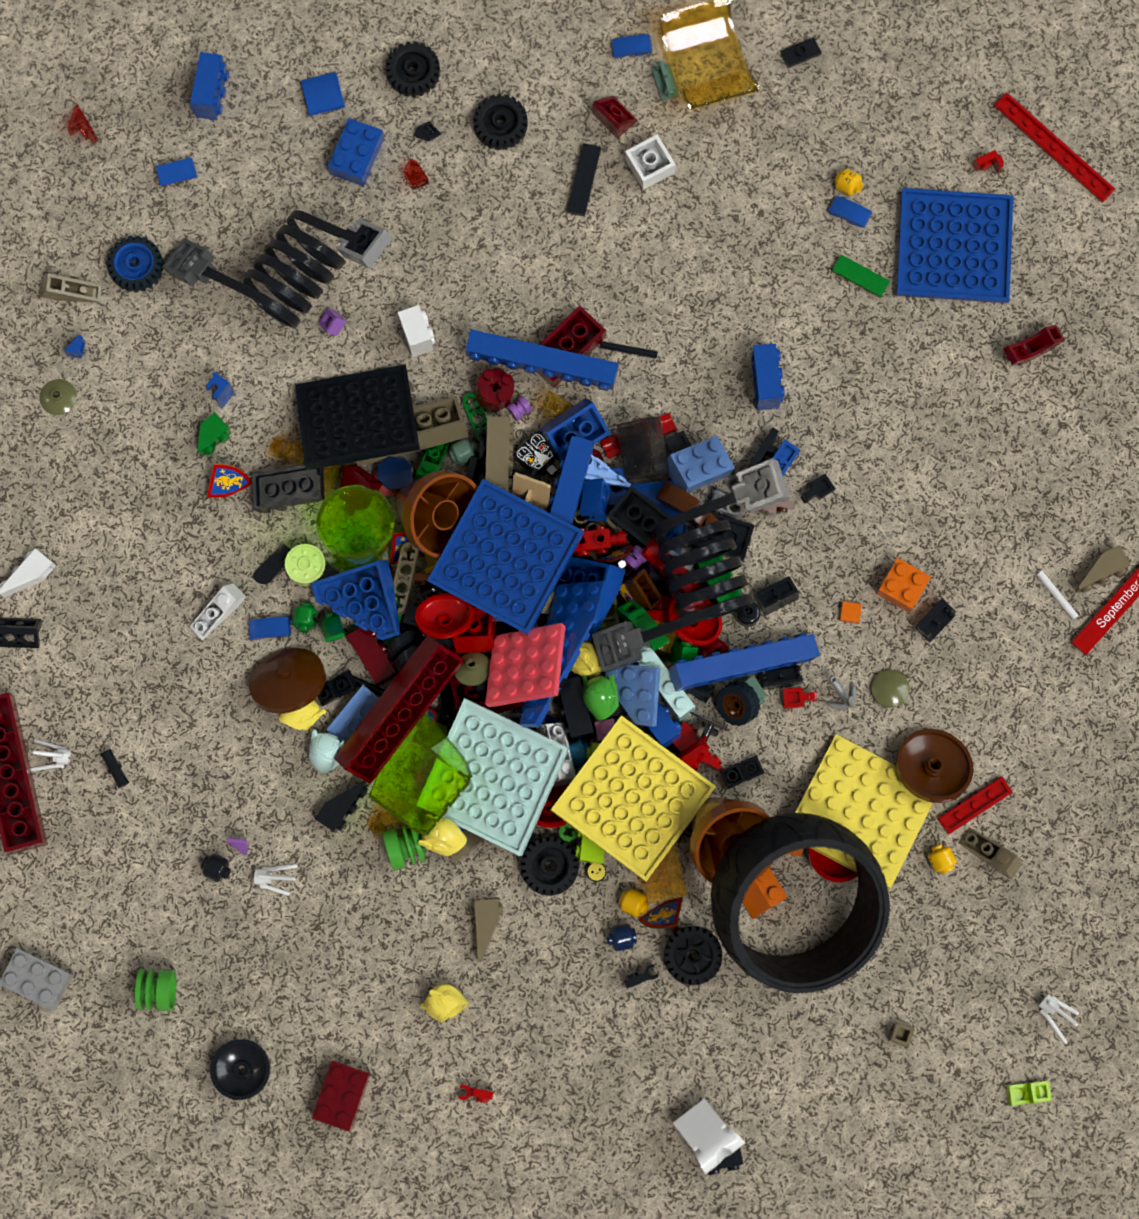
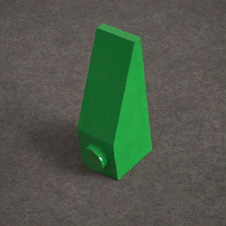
(333, 627)

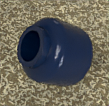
(622, 937)

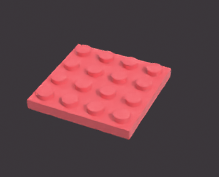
(525, 665)

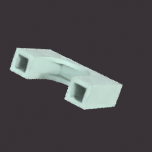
(677, 702)

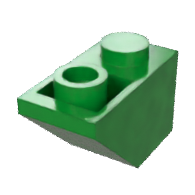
(211, 433)

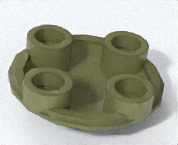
(890, 688)

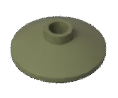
(64, 402)
(476, 674)

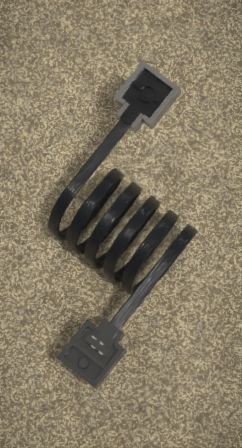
(359, 244)
(757, 489)

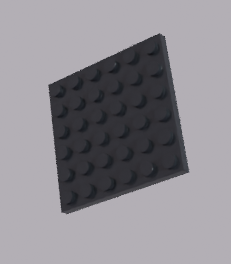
(356, 417)

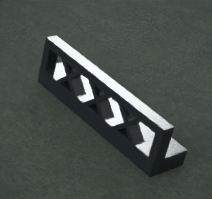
(21, 626)

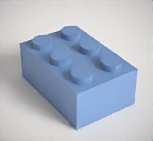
(699, 465)

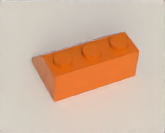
(763, 894)

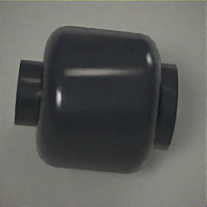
(748, 620)
(215, 867)

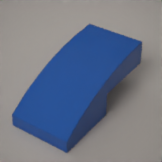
(632, 45)
(850, 211)
(269, 628)

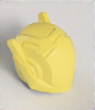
(588, 661)
(304, 717)
(444, 838)
(444, 1002)

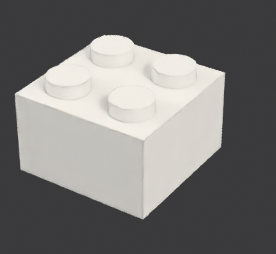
(650, 162)
(414, 325)

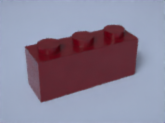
(372, 655)

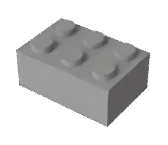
(36, 979)

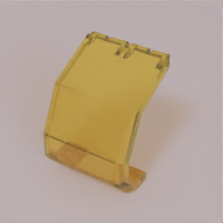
(705, 54)

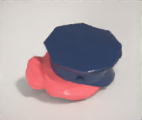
(393, 474)

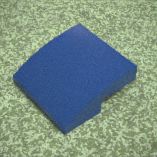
(322, 93)

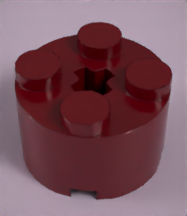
(494, 380)

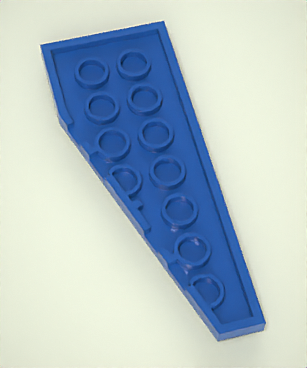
(578, 609)

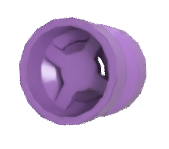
(519, 408)
(635, 558)

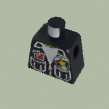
(537, 454)

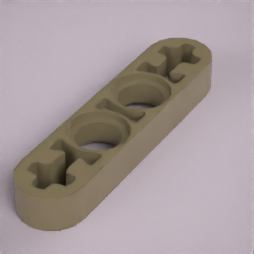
(405, 578)

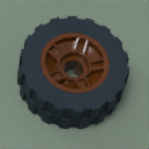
(738, 703)

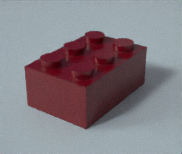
(341, 1096)

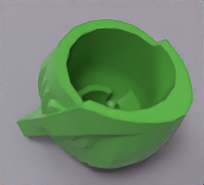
(600, 696)

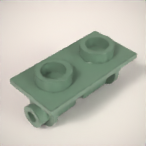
(665, 81)

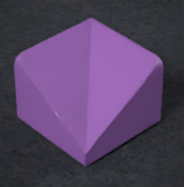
(332, 321)

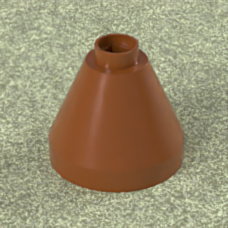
(433, 509)
(716, 828)

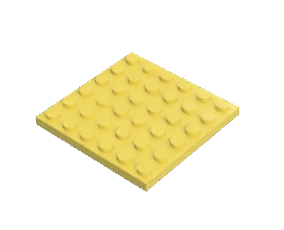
(633, 798)
(869, 801)

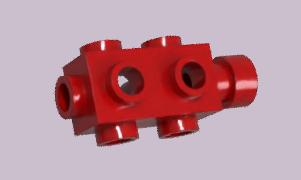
(602, 548)

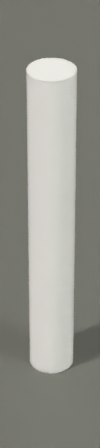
(1057, 595)

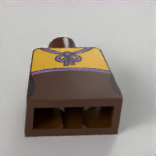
(641, 590)

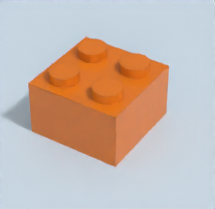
(903, 585)

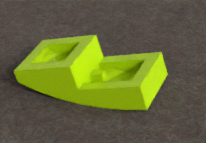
(1028, 1093)

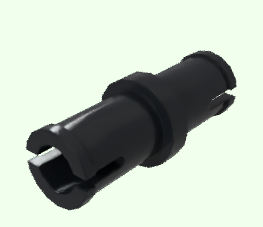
(114, 768)

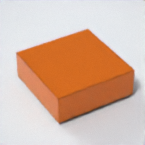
(850, 612)

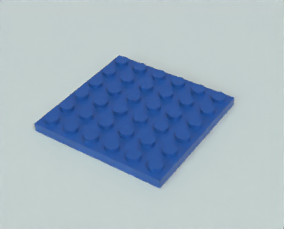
(955, 245)
(505, 556)

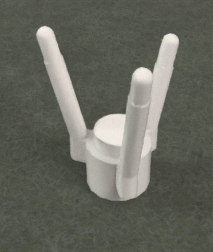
(59, 756)
(264, 877)
(1051, 1005)

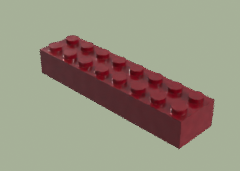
(399, 709)
(19, 807)

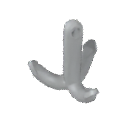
(849, 701)

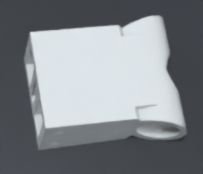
(707, 1135)

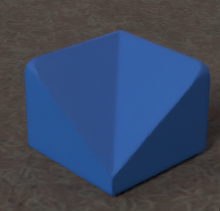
(76, 348)

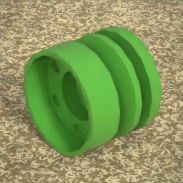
(403, 847)
(152, 989)

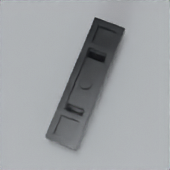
(766, 448)

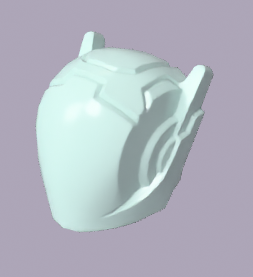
(323, 750)

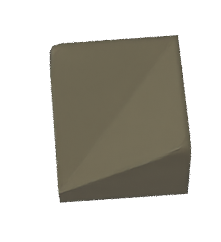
(901, 1034)

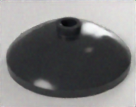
(226, 1074)

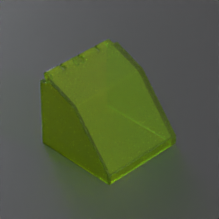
(422, 778)

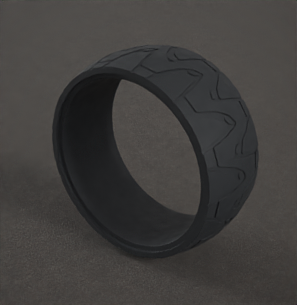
(839, 955)

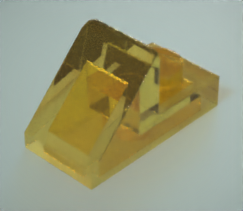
(554, 405)

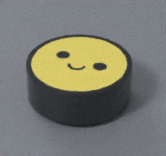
(596, 872)

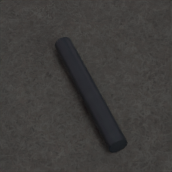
(630, 350)

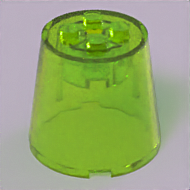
(352, 516)

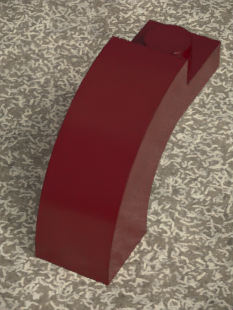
(1034, 346)

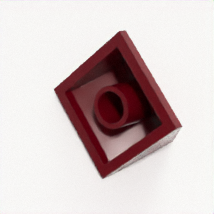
(613, 115)

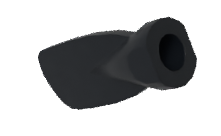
(271, 566)

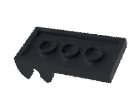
(287, 488)

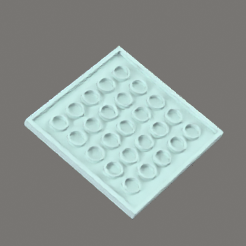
(510, 776)

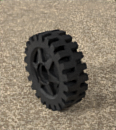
(411, 56)
(503, 134)
(549, 882)
(677, 958)

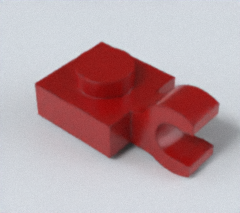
(795, 698)
(482, 1095)

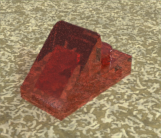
(79, 123)

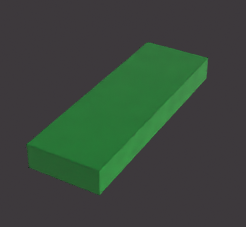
(860, 276)

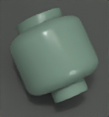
(462, 451)

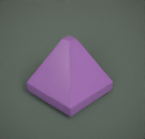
(240, 844)

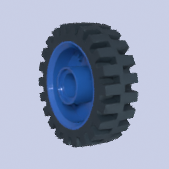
(126, 253)

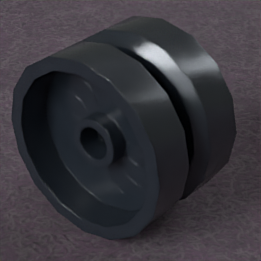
(404, 646)

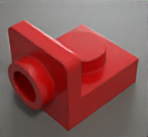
(986, 161)

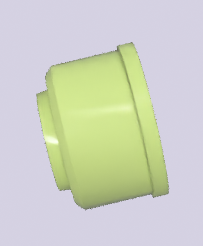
(305, 564)

